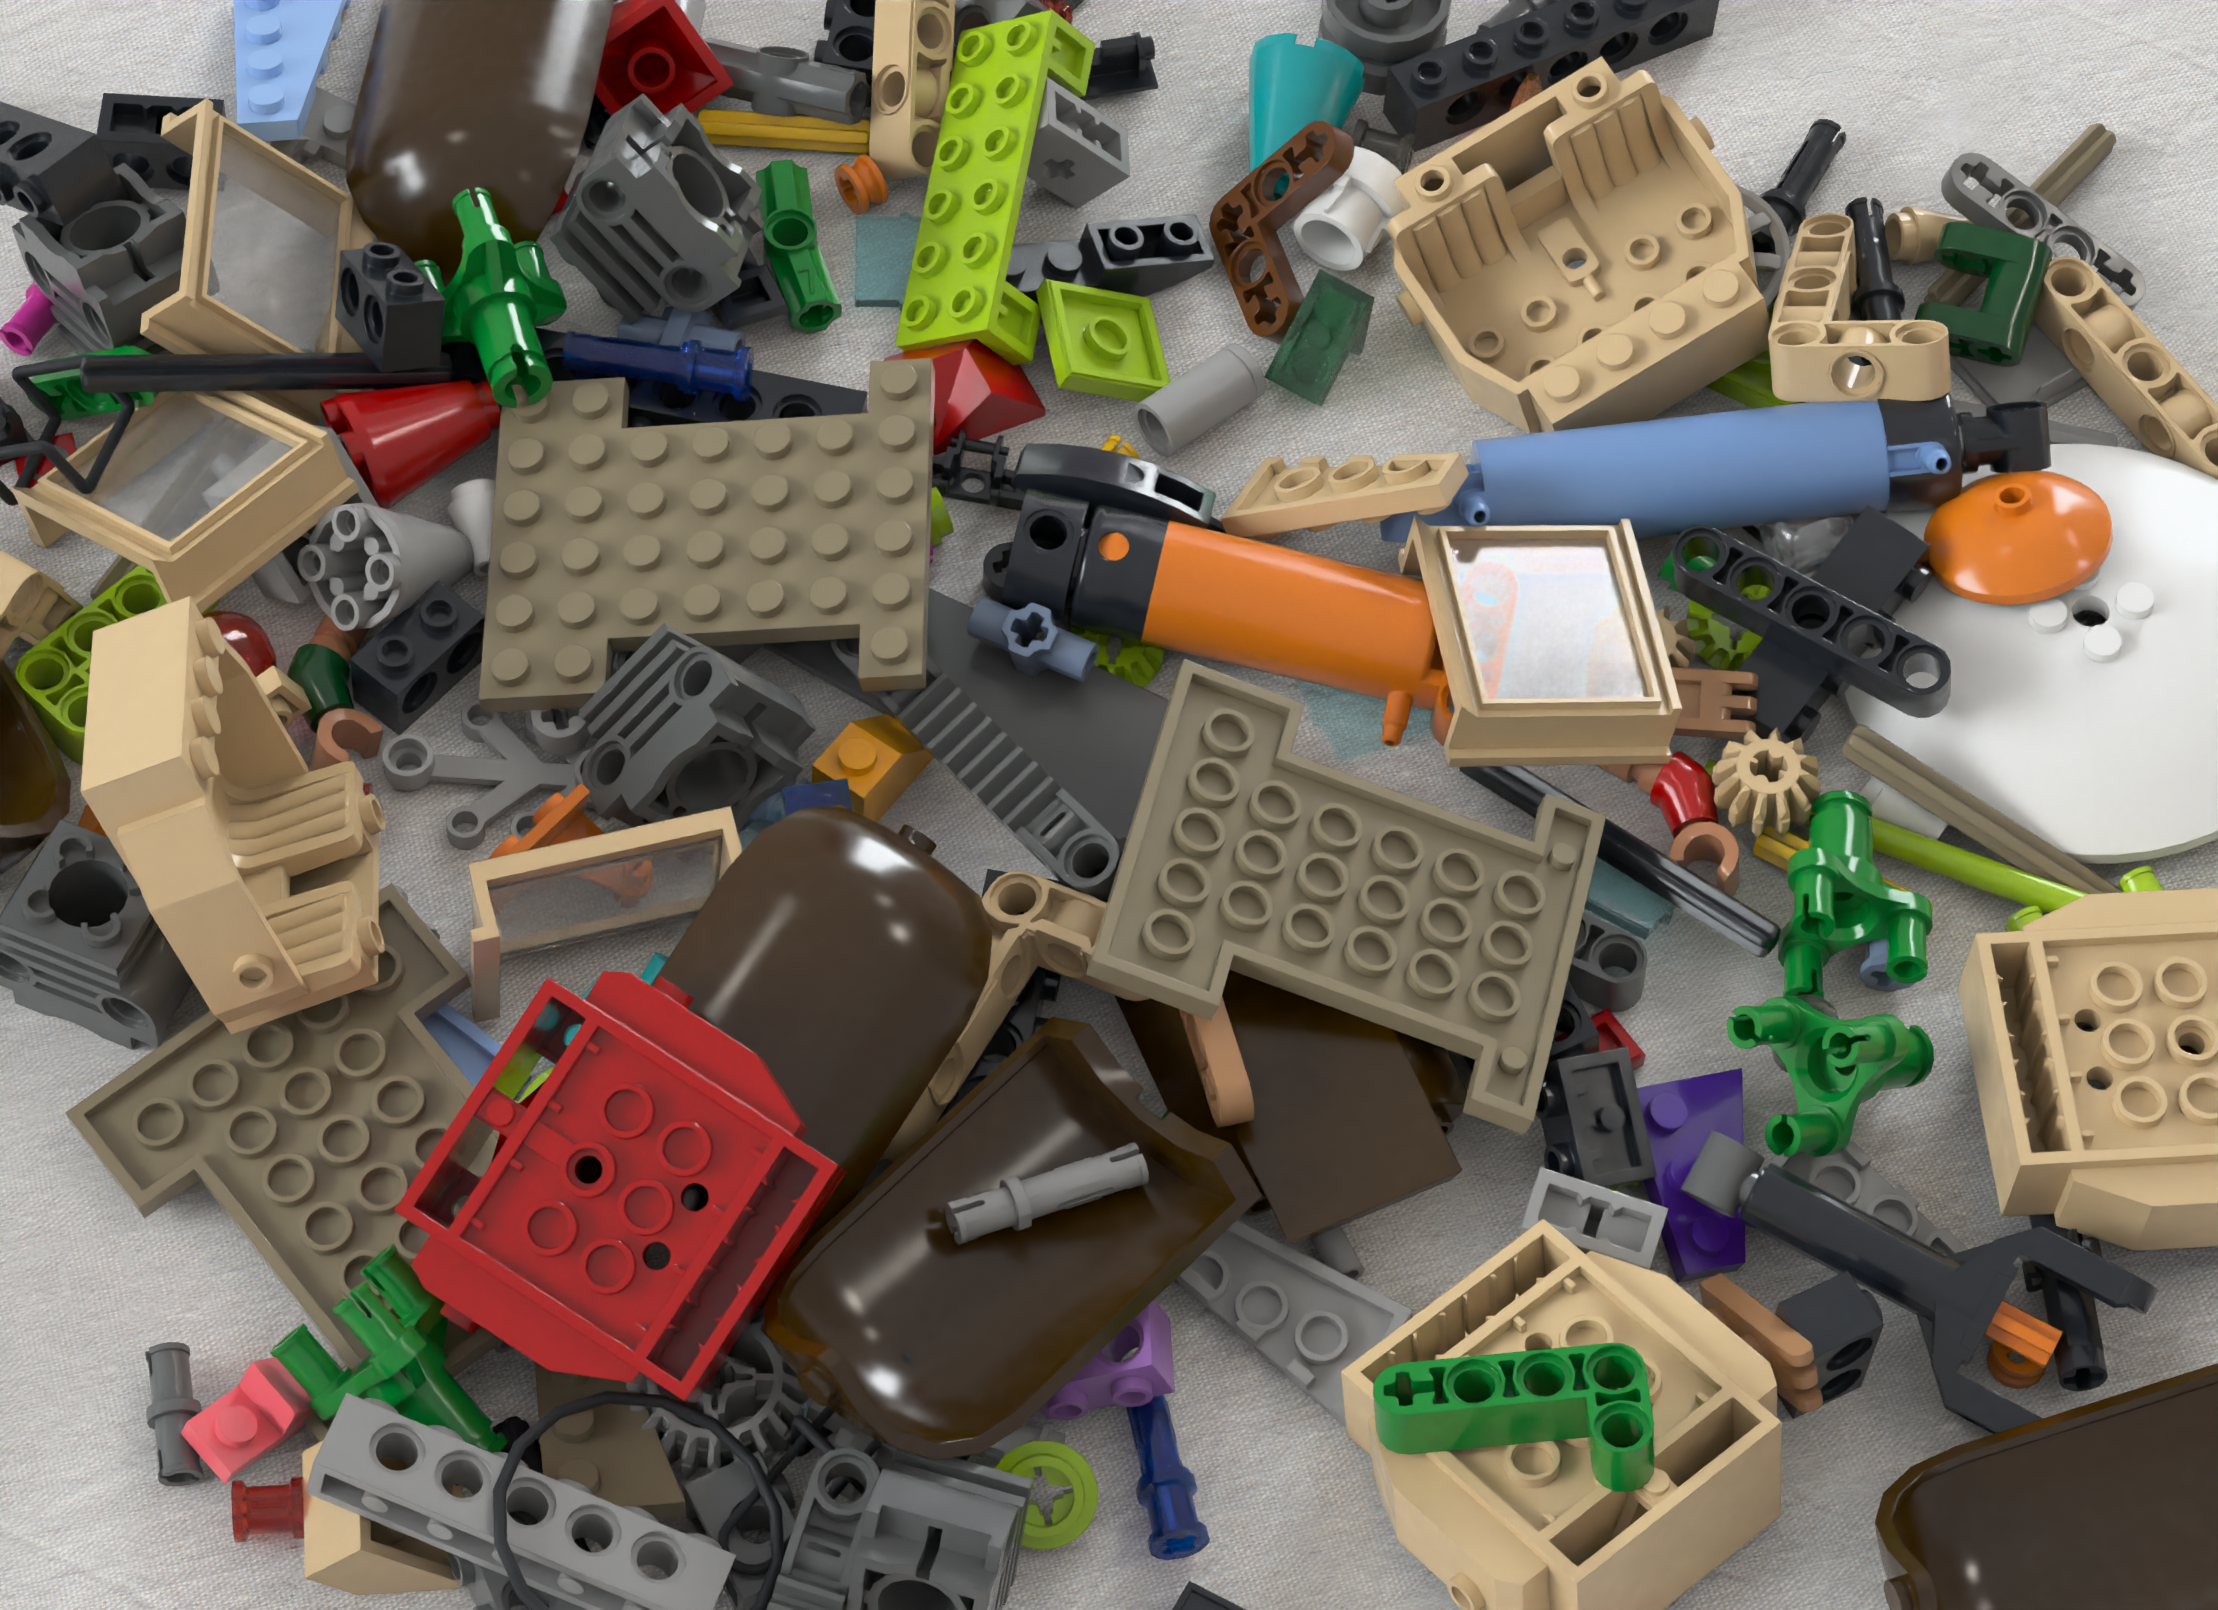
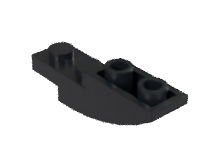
(1116, 256)
(1115, 482)

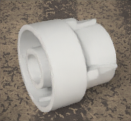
(1350, 213)

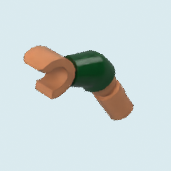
(324, 674)

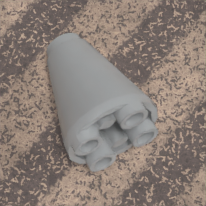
(378, 562)

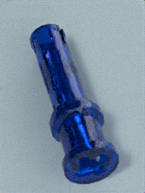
(687, 365)
(1165, 1484)

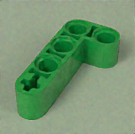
(1428, 1406)

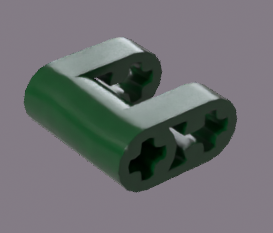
(2014, 286)

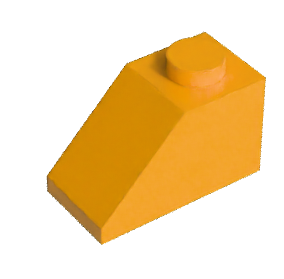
(876, 760)

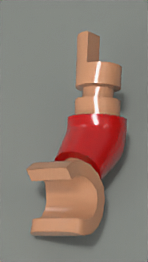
(1687, 801)

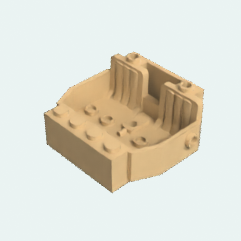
(1595, 178)
(232, 840)
(2123, 1159)
(1531, 1518)

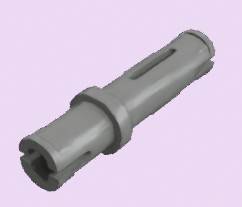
(1046, 1193)

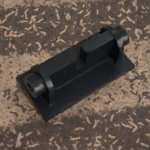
(1122, 67)

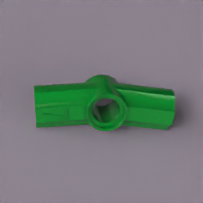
(793, 248)

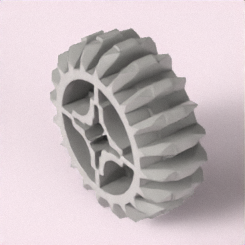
(744, 1392)

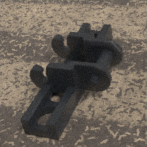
(993, 481)

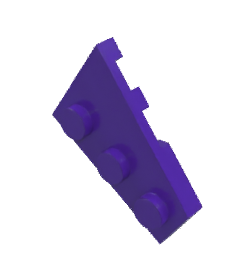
(1677, 1126)

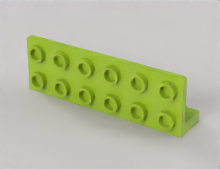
(979, 183)

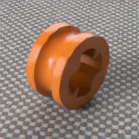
(861, 184)
(2011, 1373)

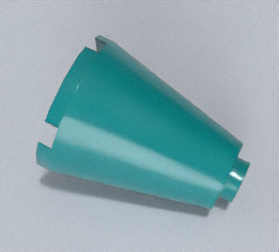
(1295, 87)

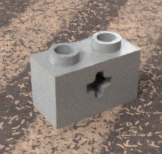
(1076, 148)

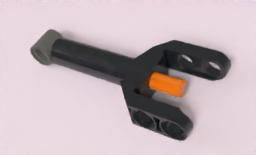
(1952, 1295)

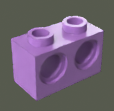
(1126, 1383)

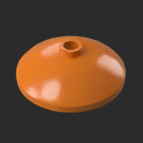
(2018, 537)

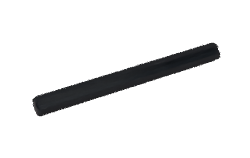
(249, 372)
(1643, 863)

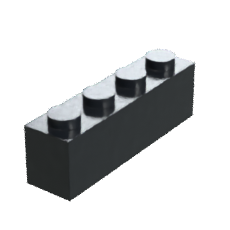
(1871, 565)

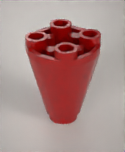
(410, 432)

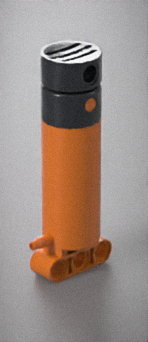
(1233, 603)

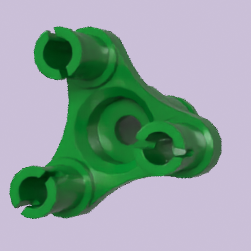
(499, 301)
(1845, 900)
(1831, 1066)
(403, 1357)

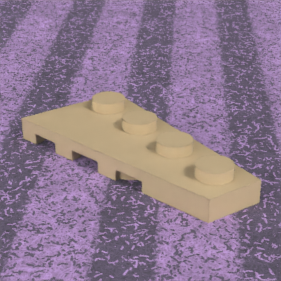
(1323, 496)

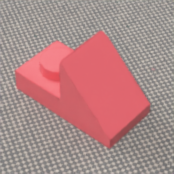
(249, 1419)

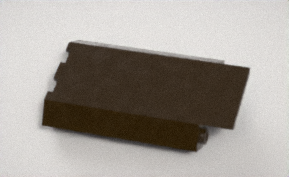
(1340, 1103)

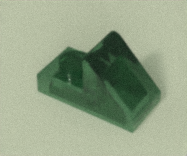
(1322, 335)

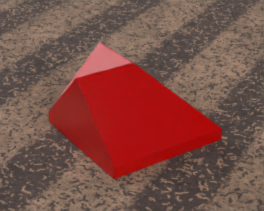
(657, 53)
(976, 391)

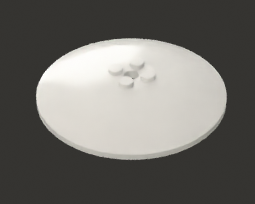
(2075, 727)

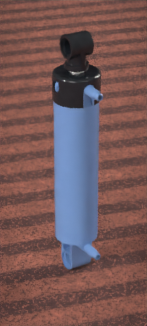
(1741, 466)

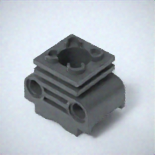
(658, 214)
(107, 264)
(689, 735)
(86, 944)
(939, 1537)

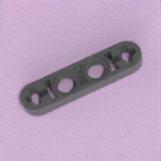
(2048, 222)

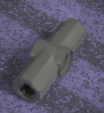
(789, 84)

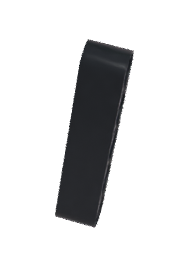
(1825, 646)

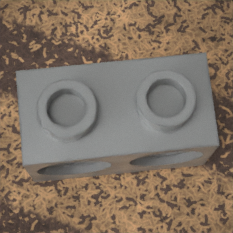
(1596, 1217)

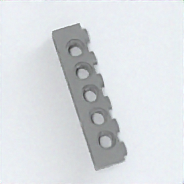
(419, 1506)

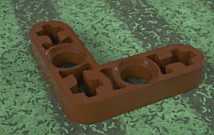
(1258, 216)

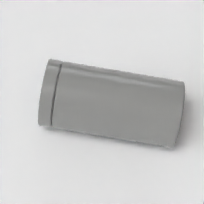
(1199, 399)

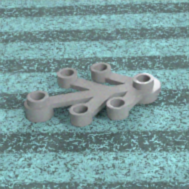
(515, 775)

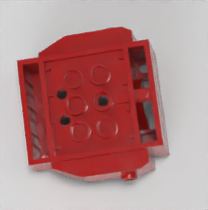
(565, 1260)

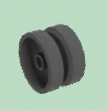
(1384, 32)

